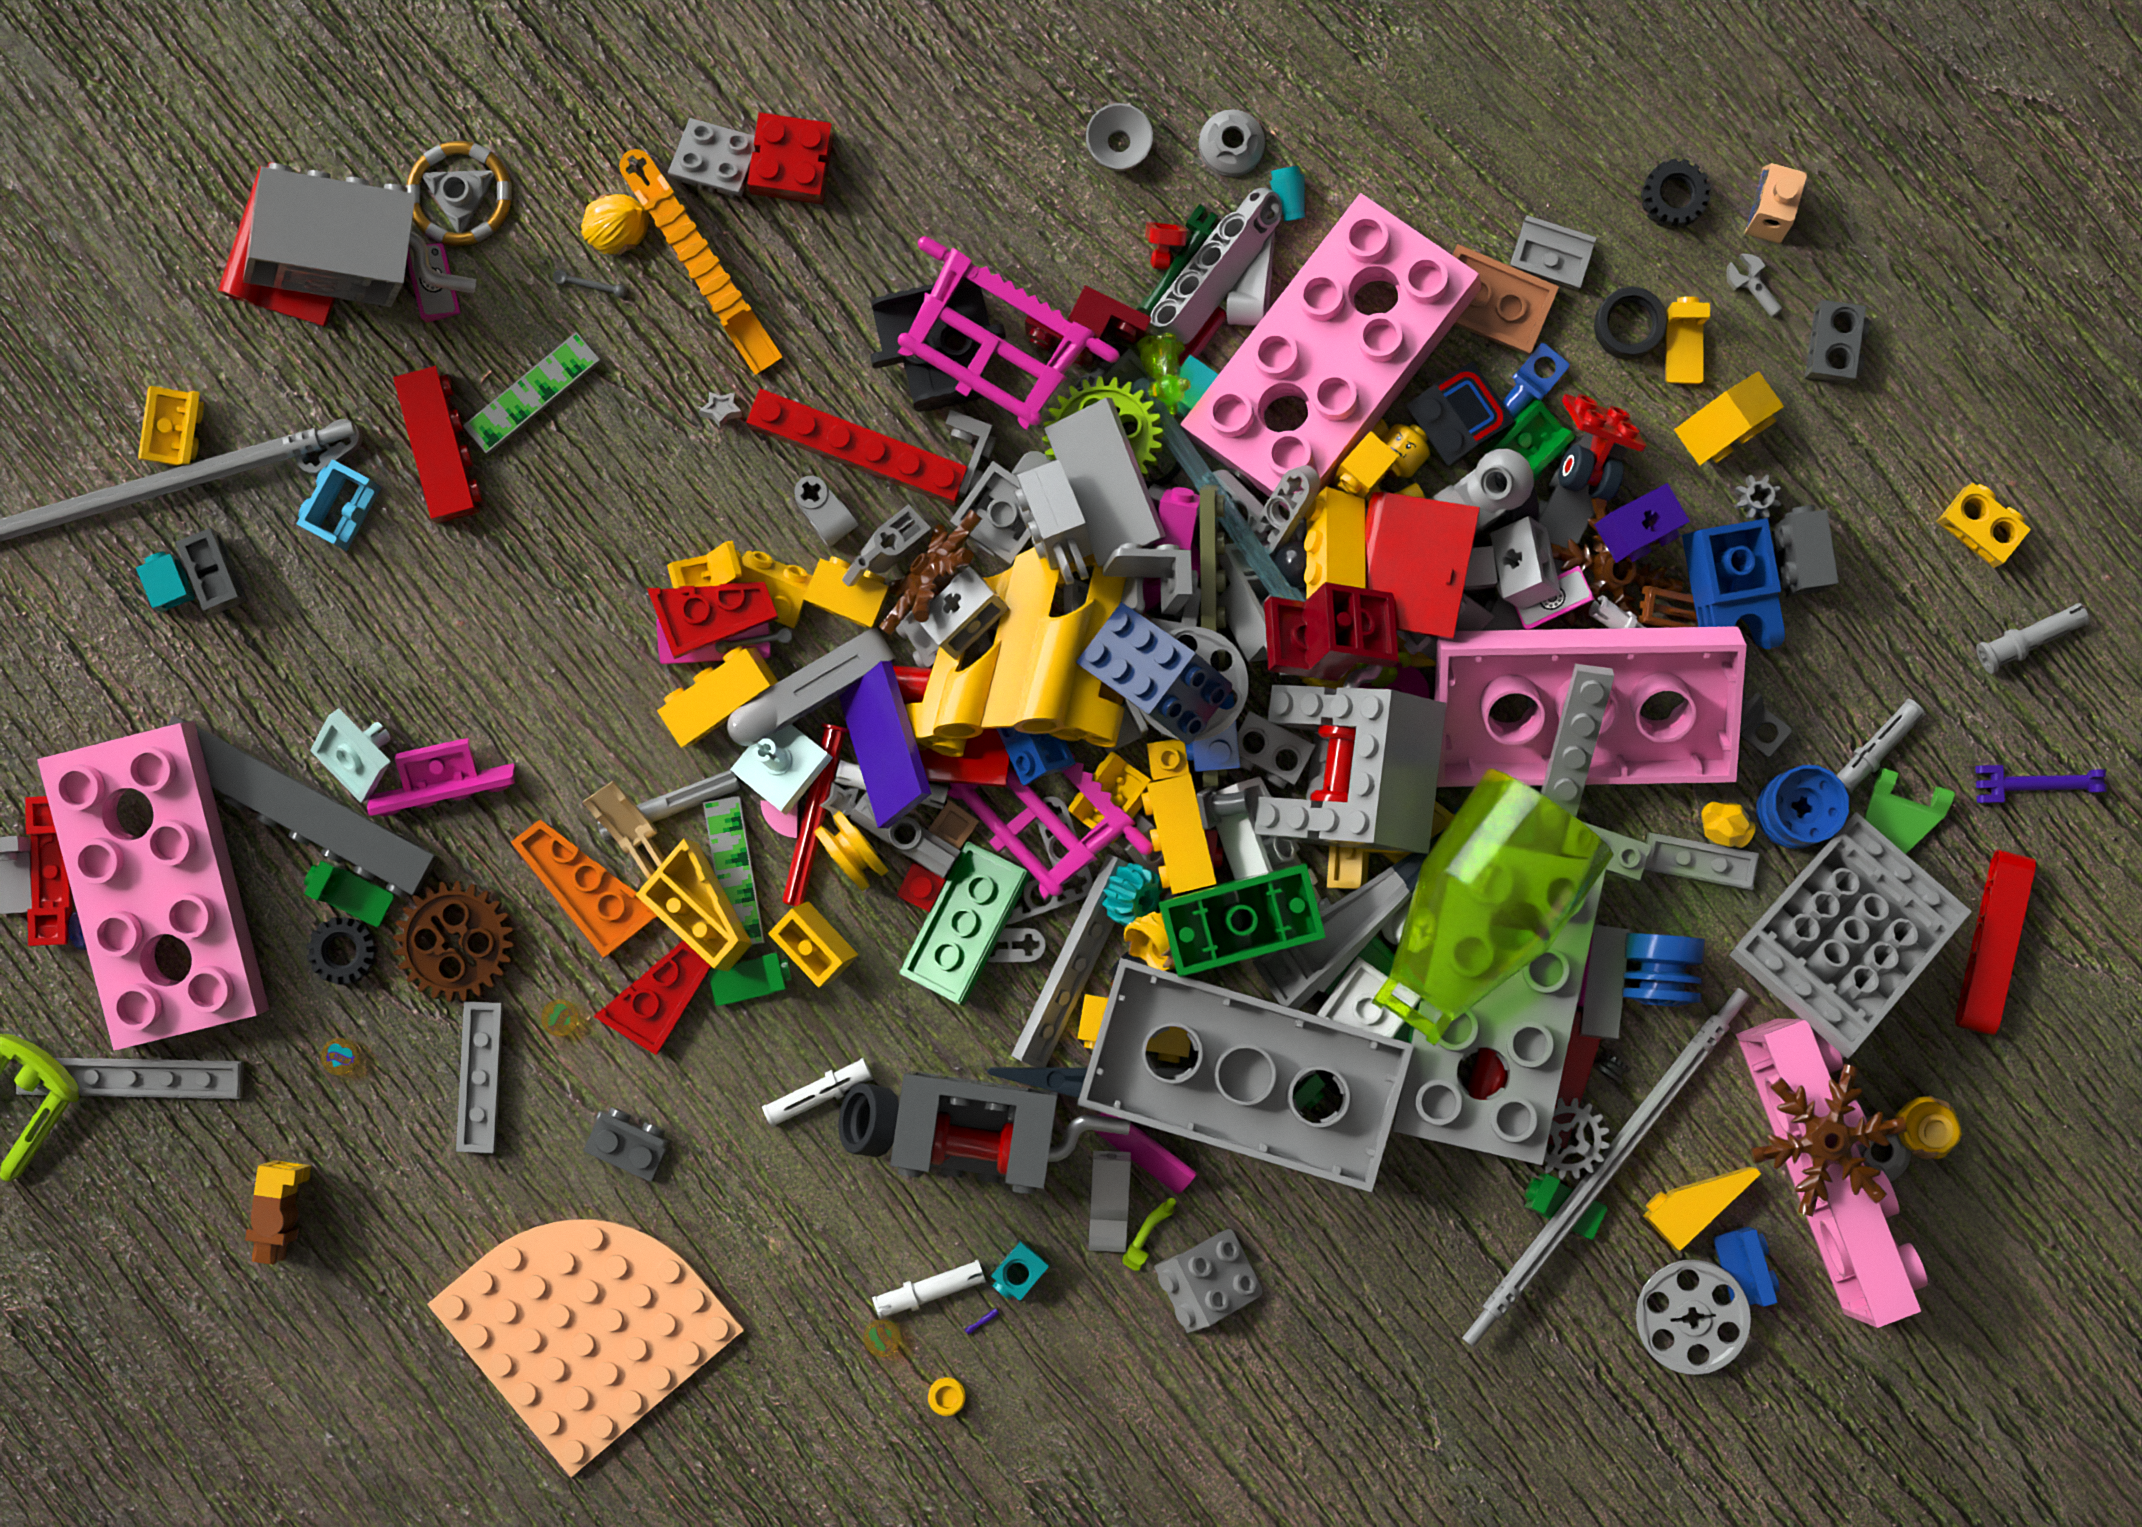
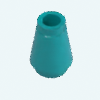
(1290, 187)

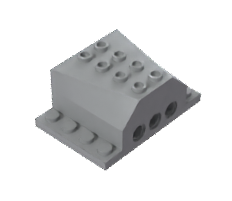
(1850, 934)

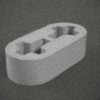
(337, 452)
(1018, 955)

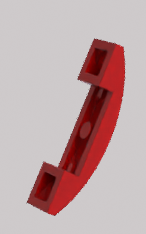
(49, 878)

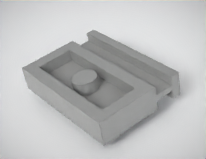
(1552, 252)

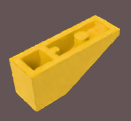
(1690, 1208)

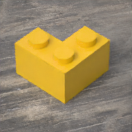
(1730, 417)

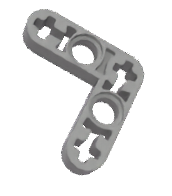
(1267, 517)
(1070, 894)

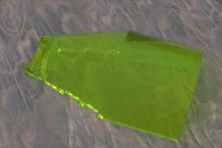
(1490, 899)

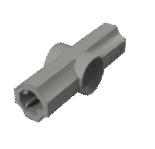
(926, 847)

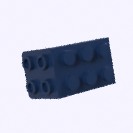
(1155, 673)

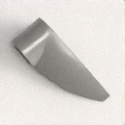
(1251, 293)

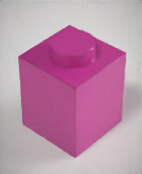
(1179, 517)

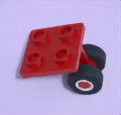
(1593, 465)

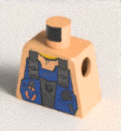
(1777, 200)

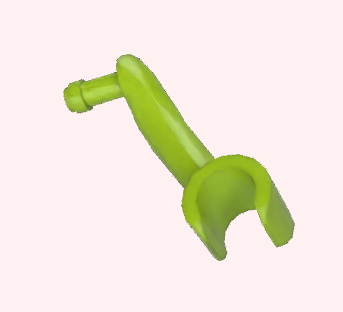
(1134, 1255)

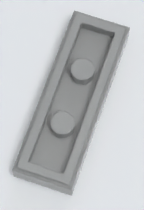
(1701, 861)
(1604, 985)

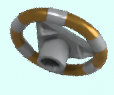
(460, 193)

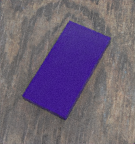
(884, 745)

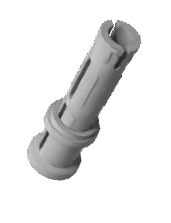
(2018, 643)

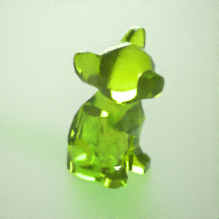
(1160, 361)

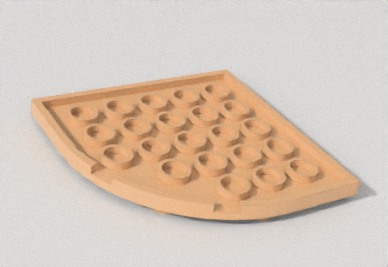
(584, 1328)

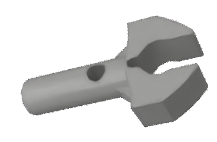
(1753, 283)

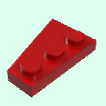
(710, 614)
(658, 999)

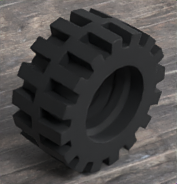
(1694, 181)

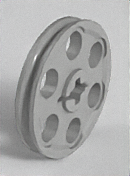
(1207, 643)
(1684, 1334)

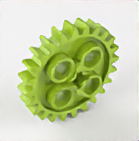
(1131, 410)

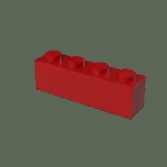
(437, 444)

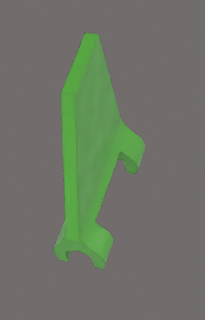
(1902, 819)

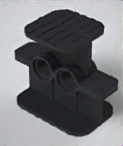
(928, 384)

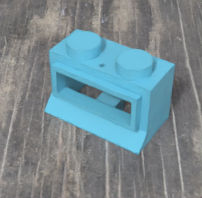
(354, 512)

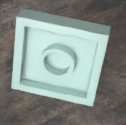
(352, 754)
(782, 766)

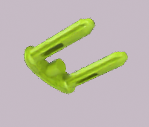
(37, 1066)

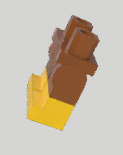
(275, 1209)

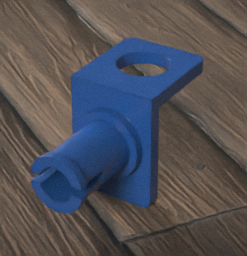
(1531, 385)

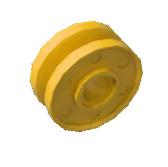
(851, 851)

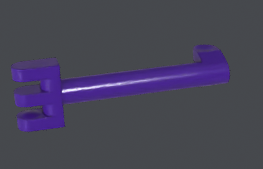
(2092, 782)

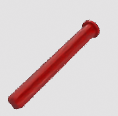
(813, 818)

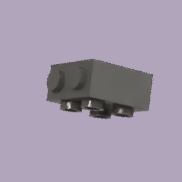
(1805, 551)

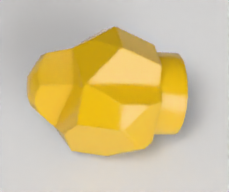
(1727, 824)

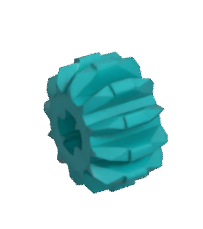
(1132, 893)

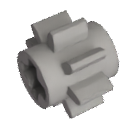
(1757, 487)

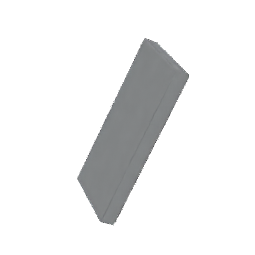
(1105, 479)

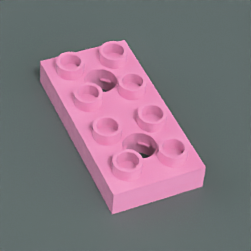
(1330, 353)
(1689, 747)
(153, 885)
(1863, 1260)

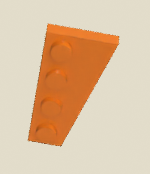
(591, 896)

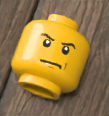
(1410, 446)

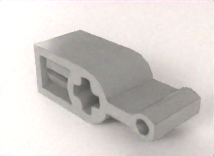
(888, 545)
(1109, 1201)

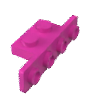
(439, 774)

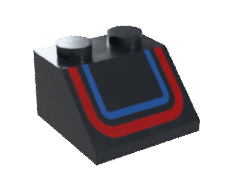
(1460, 413)

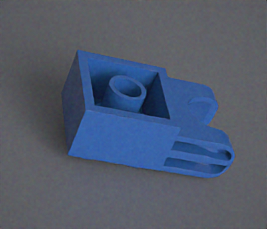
(1736, 578)

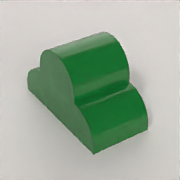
(1241, 919)

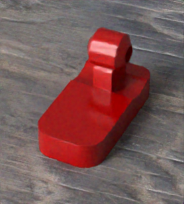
(1164, 236)

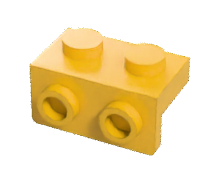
(170, 426)
(784, 582)
(1121, 781)

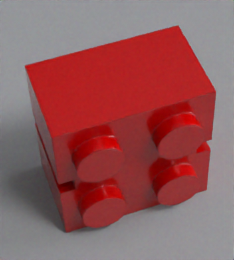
(788, 158)

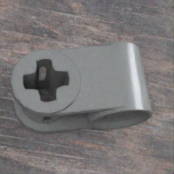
(828, 514)

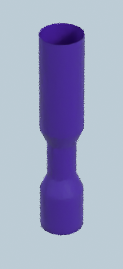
(983, 1320)

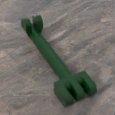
(1201, 232)

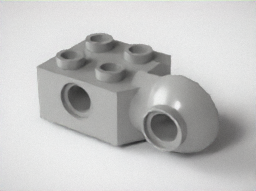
(1481, 489)

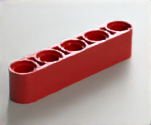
(1995, 942)

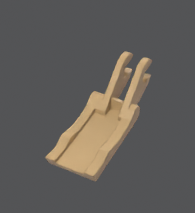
(626, 824)

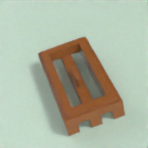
(1649, 607)

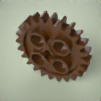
(429, 964)

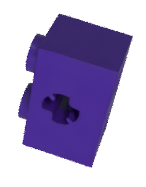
(1642, 523)

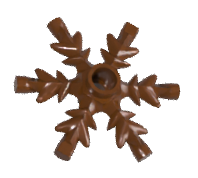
(930, 573)
(1606, 579)
(1814, 1140)

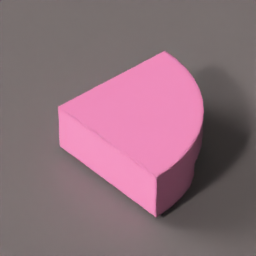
(783, 824)

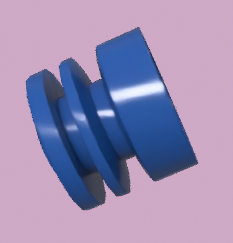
(1817, 793)
(1663, 968)

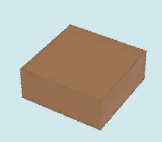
(953, 825)

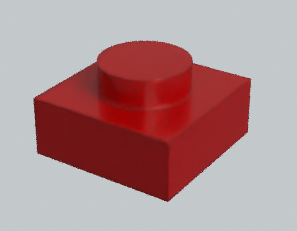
(921, 887)

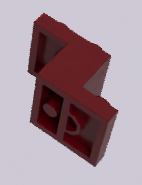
(1098, 314)
(1331, 631)

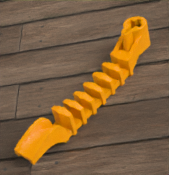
(702, 265)

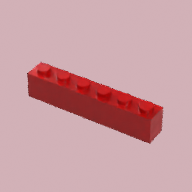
(856, 447)

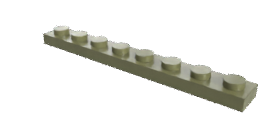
(1212, 581)

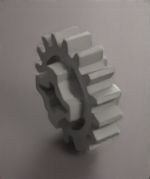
(1585, 1149)

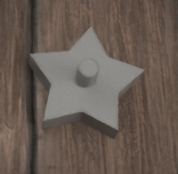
(720, 408)
(841, 800)

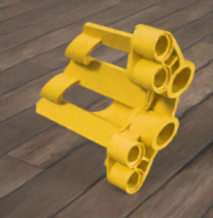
(1030, 670)

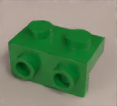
(1535, 437)

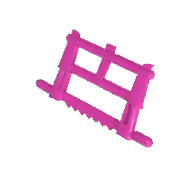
(935, 307)
(1080, 852)

